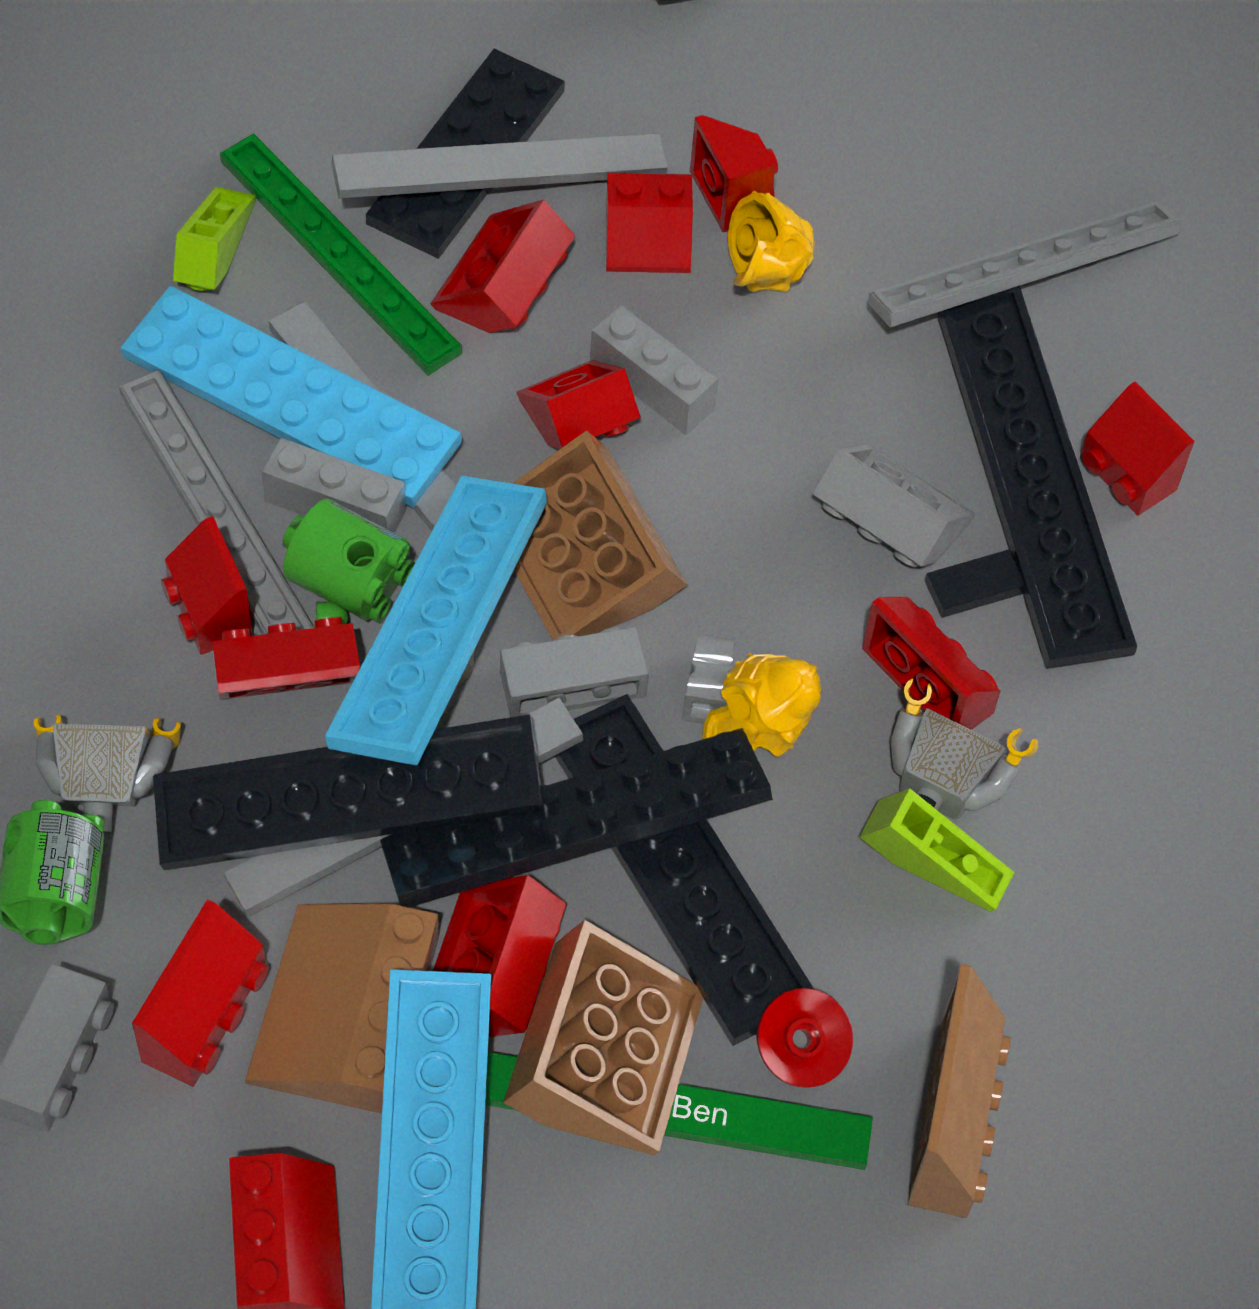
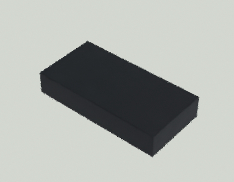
(974, 583)

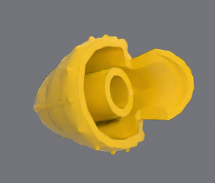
(768, 243)
(767, 699)

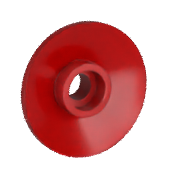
(827, 1035)

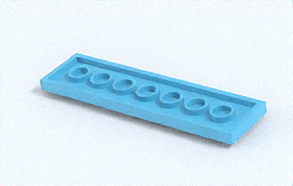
(288, 392)
(436, 621)
(431, 1141)

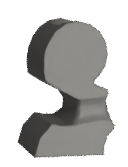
(708, 670)

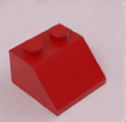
(729, 166)
(649, 222)
(581, 399)
(1137, 450)
(206, 587)

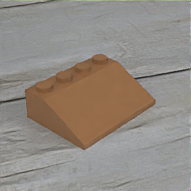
(593, 547)
(331, 1000)
(605, 1042)
(960, 1100)

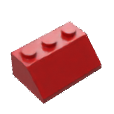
(505, 267)
(910, 646)
(285, 659)
(507, 934)
(199, 996)
(285, 1233)

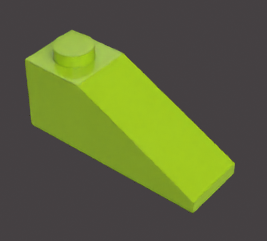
(211, 238)
(935, 849)

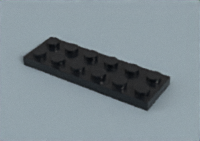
(496, 106)

